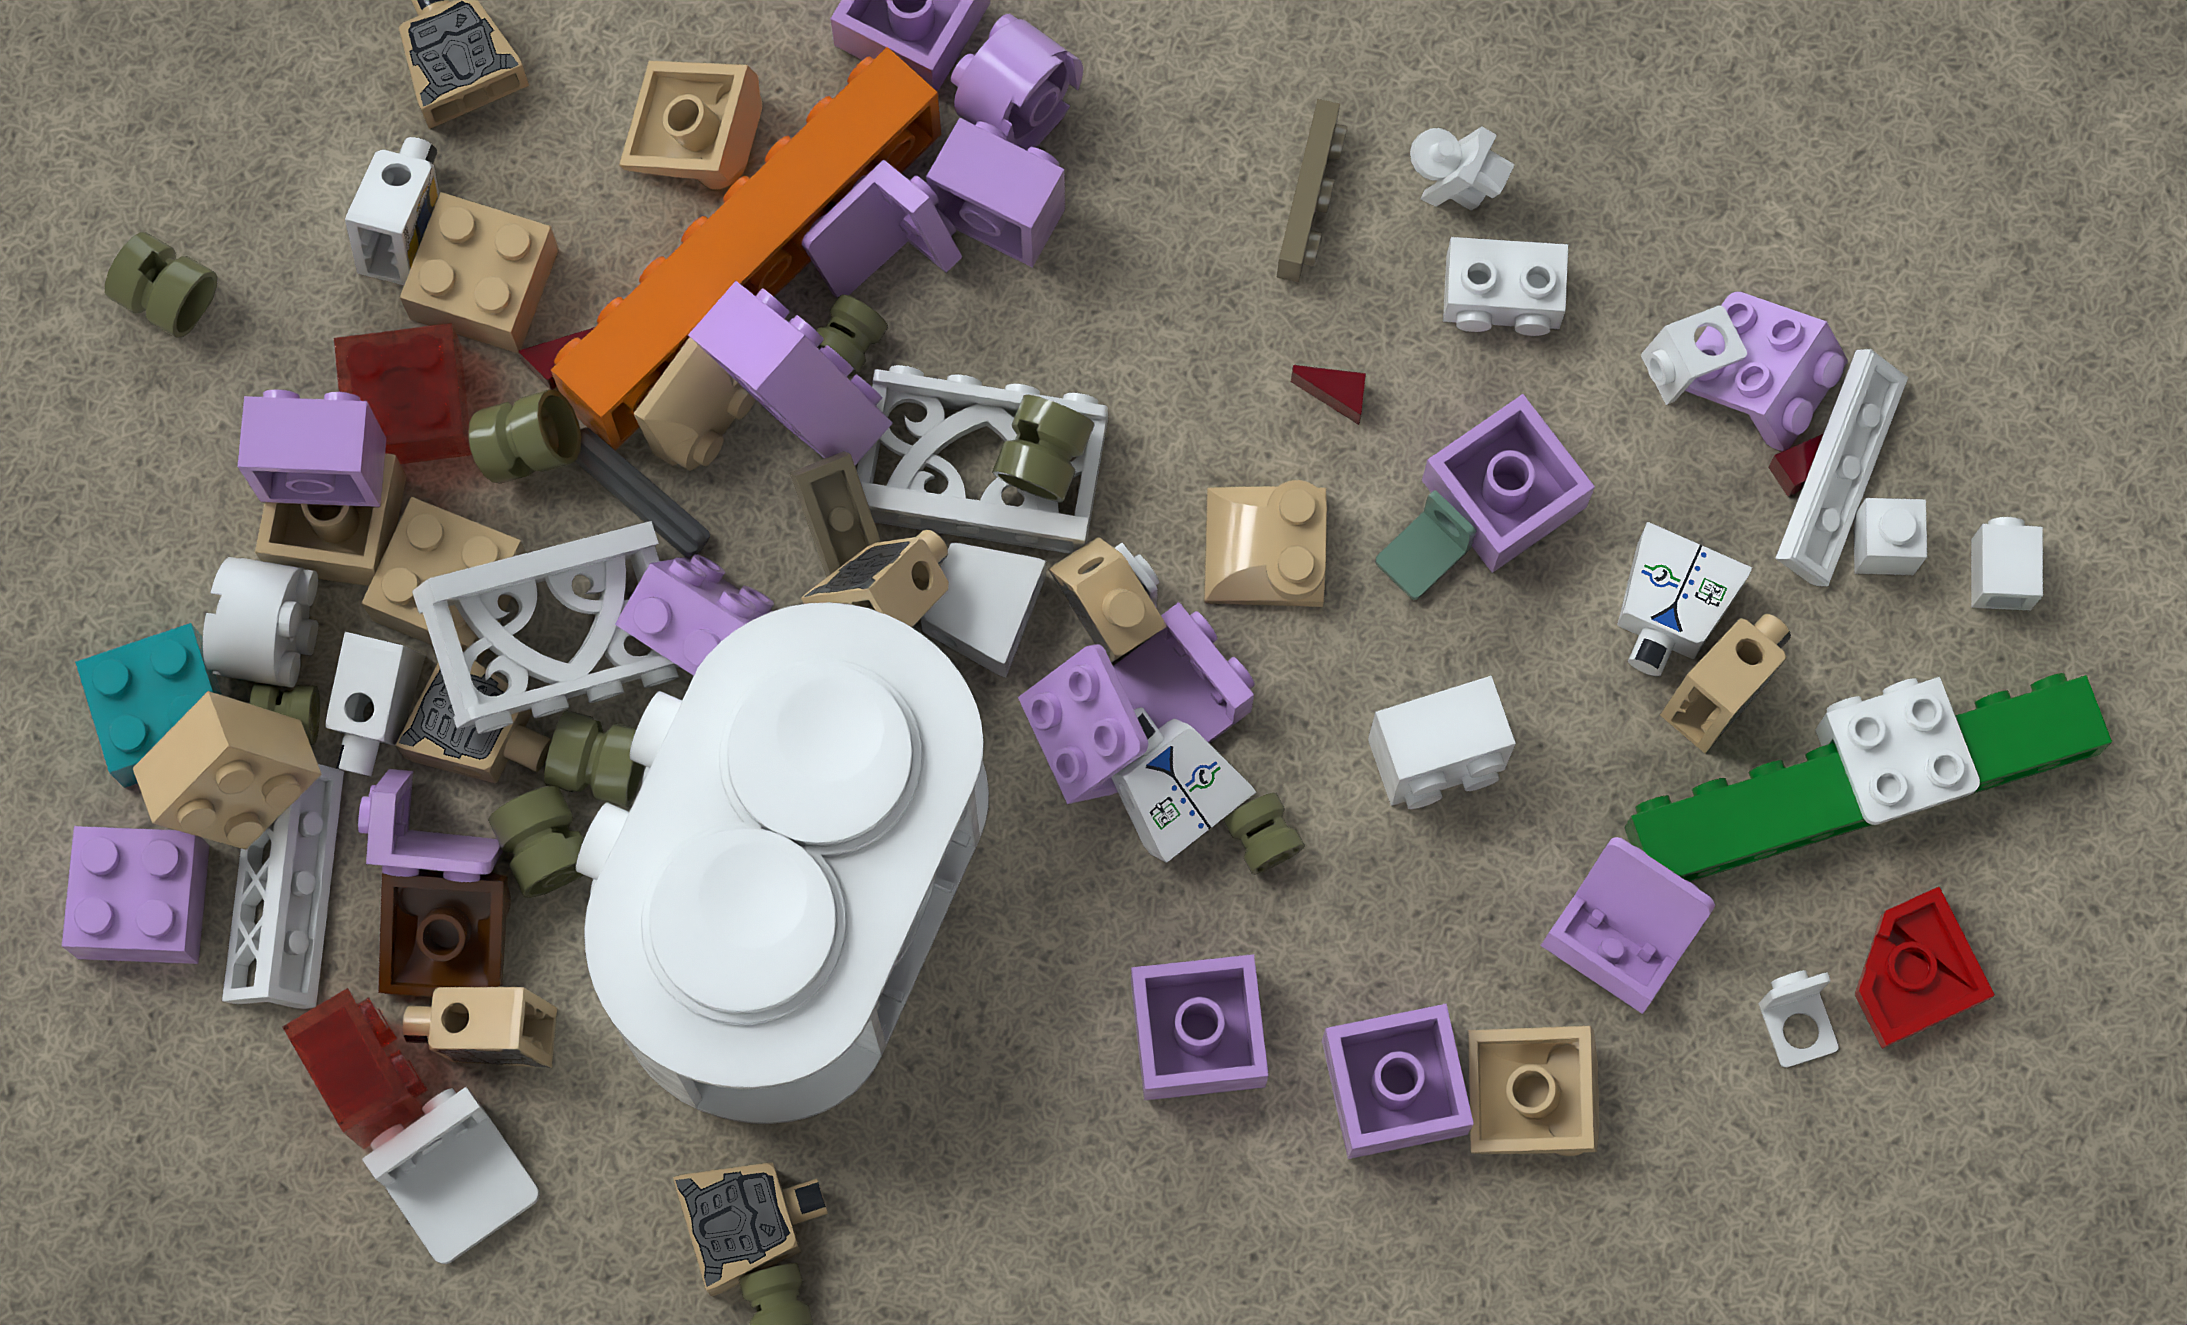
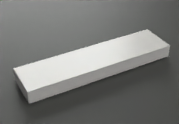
(1842, 468)

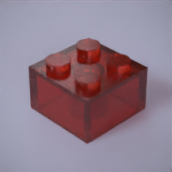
(412, 388)
(354, 1068)

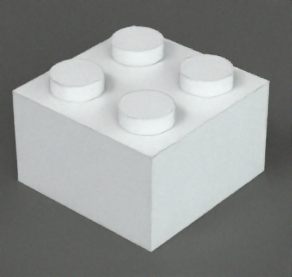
(1441, 743)

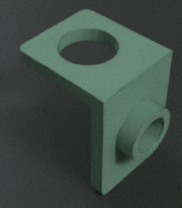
(1427, 547)

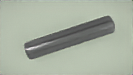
(641, 495)

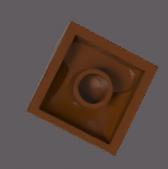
(441, 932)

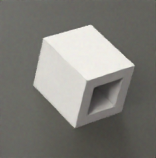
(1890, 536)
(2007, 565)

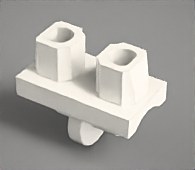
(1463, 168)

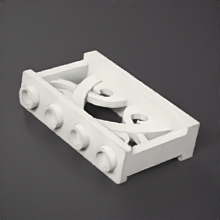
(910, 506)
(476, 597)

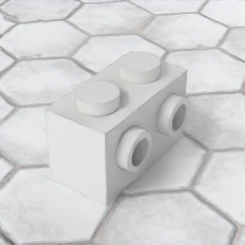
(1505, 285)

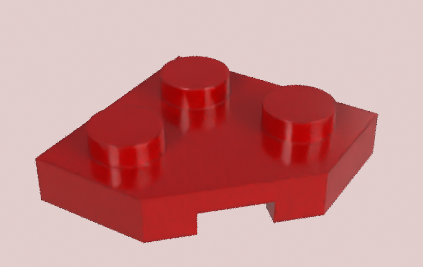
(1918, 970)

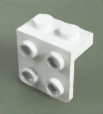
(1900, 749)
(452, 1174)

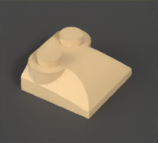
(694, 122)
(691, 409)
(1266, 545)
(1534, 1090)

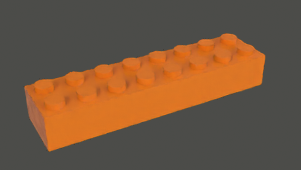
(748, 240)

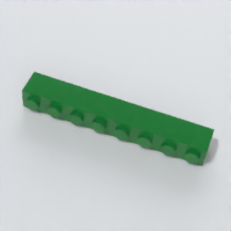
(1815, 801)

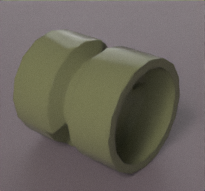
(154, 281)
(526, 437)
(1043, 448)
(586, 756)
(539, 837)

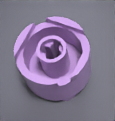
(1016, 82)

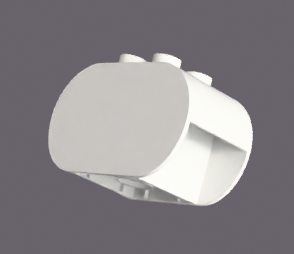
(784, 859)

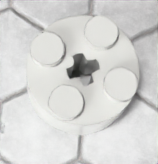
(260, 621)

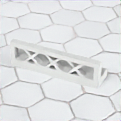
(295, 899)

